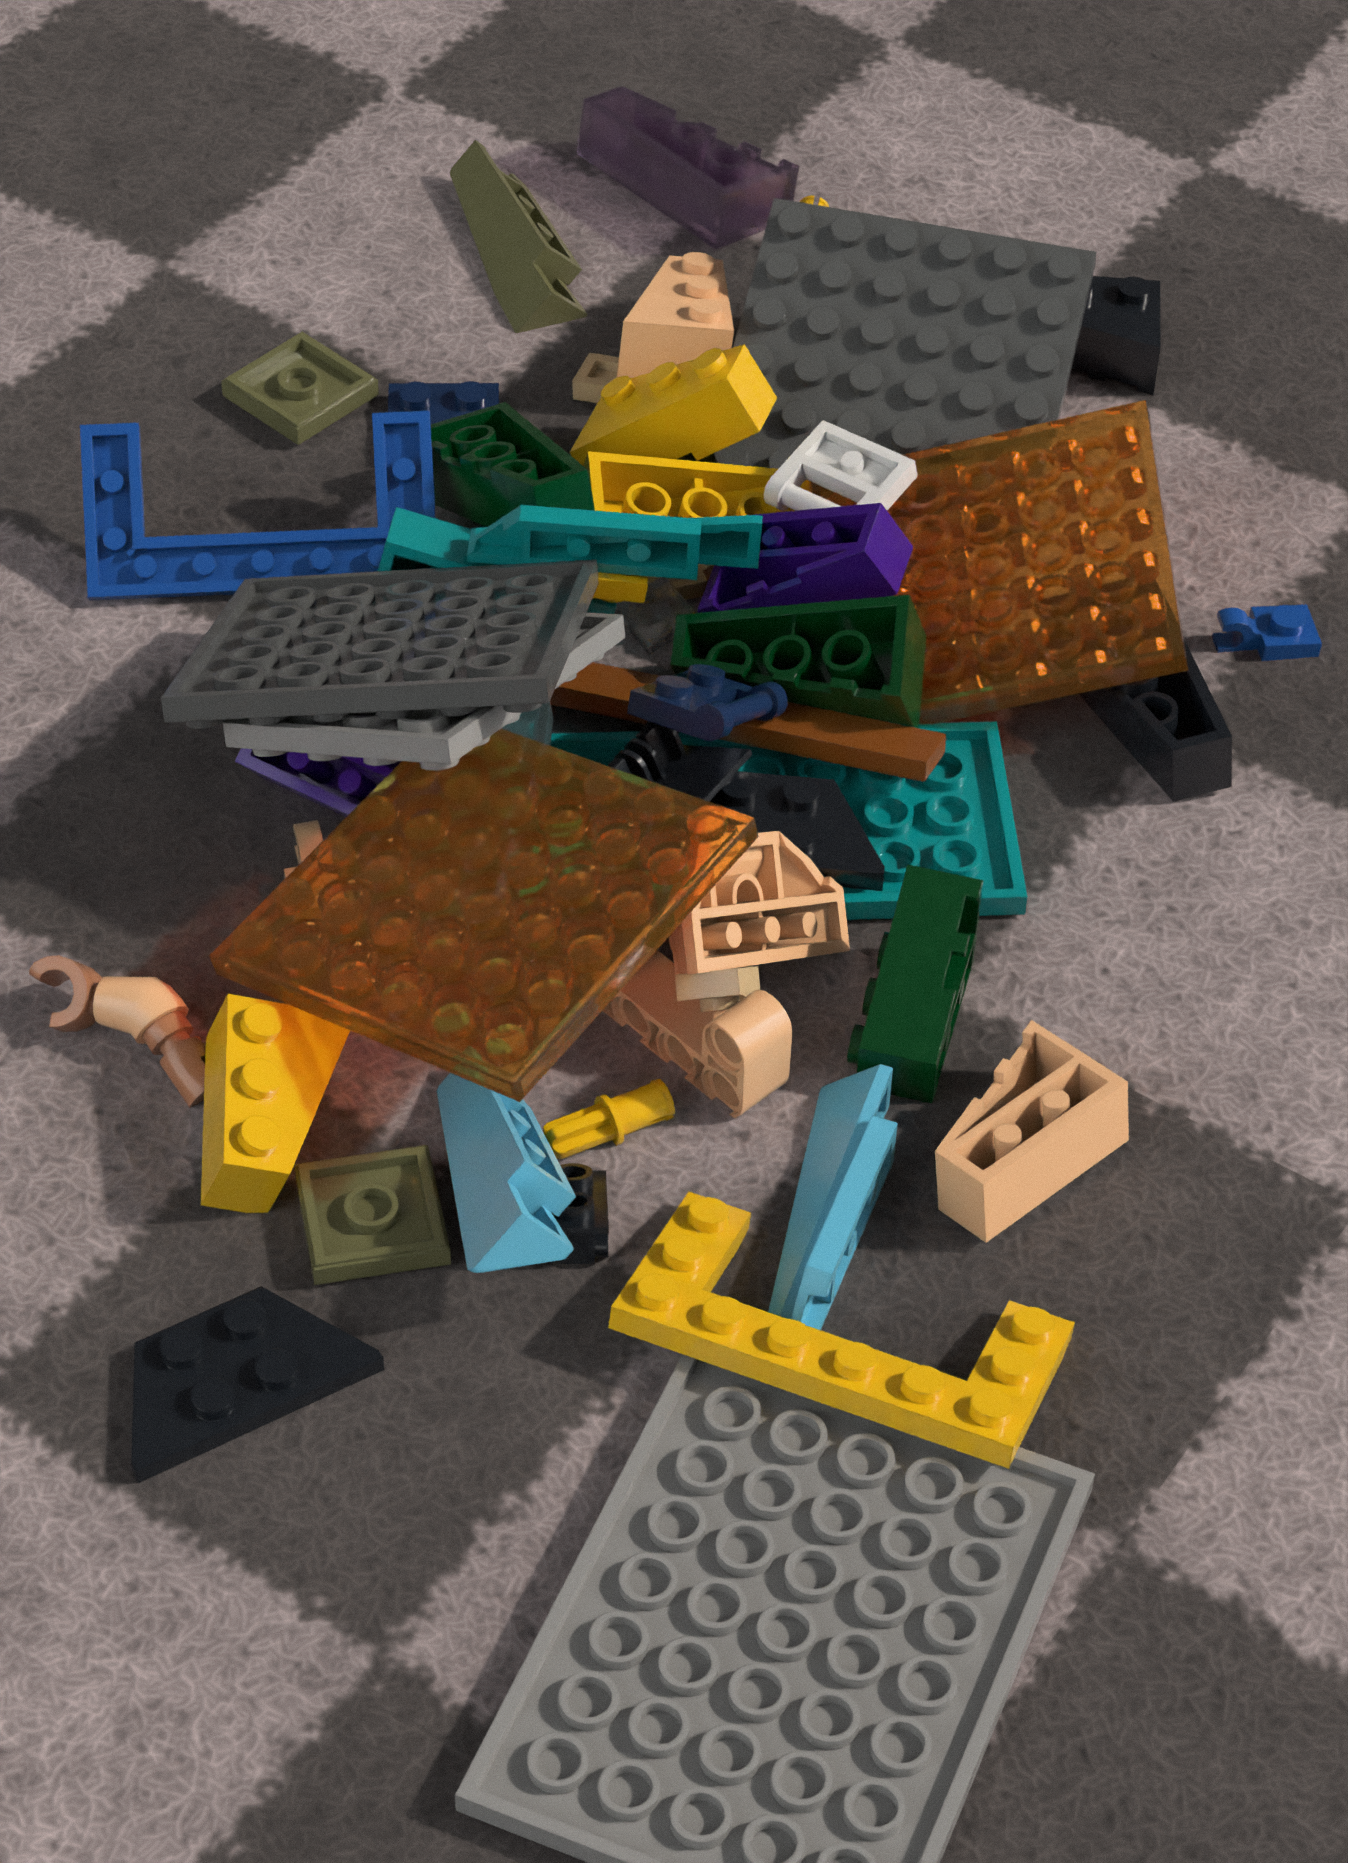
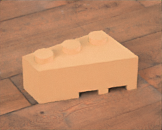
(677, 315)
(1029, 1133)

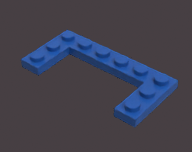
(132, 566)

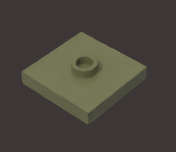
(300, 388)
(371, 1214)

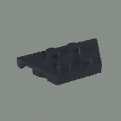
(813, 818)
(233, 1375)

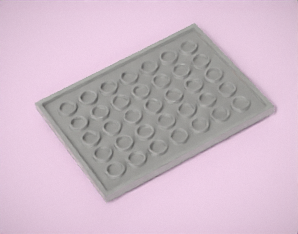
(776, 1639)

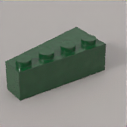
(825, 655)

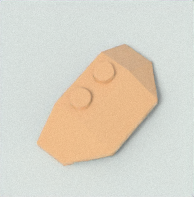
(763, 912)

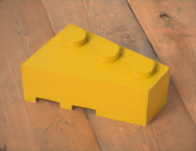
(680, 408)

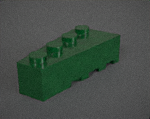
(499, 461)

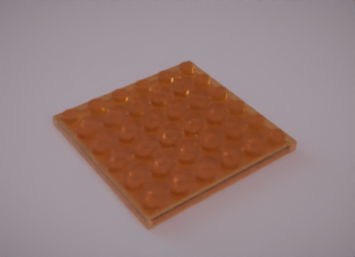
(1039, 563)
(486, 906)

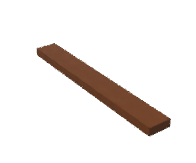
(798, 731)

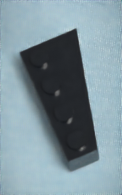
(1170, 730)

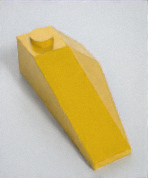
(677, 486)

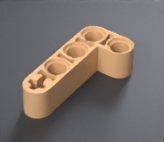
(727, 1053)

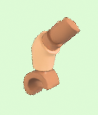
(135, 1006)

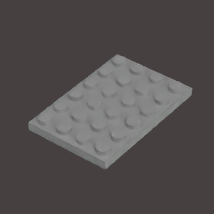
(425, 734)

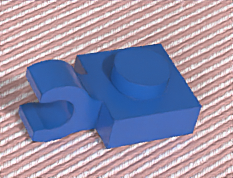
(1272, 630)

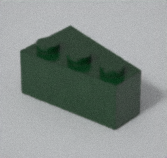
(919, 981)

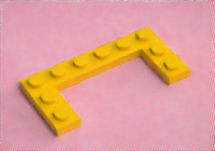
(983, 1417)

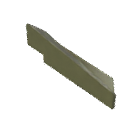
(516, 244)

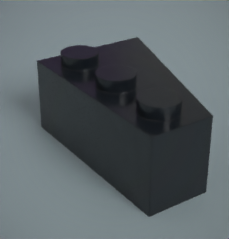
(1121, 332)

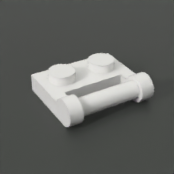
(843, 465)

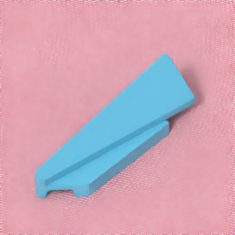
(502, 1179)
(836, 1192)

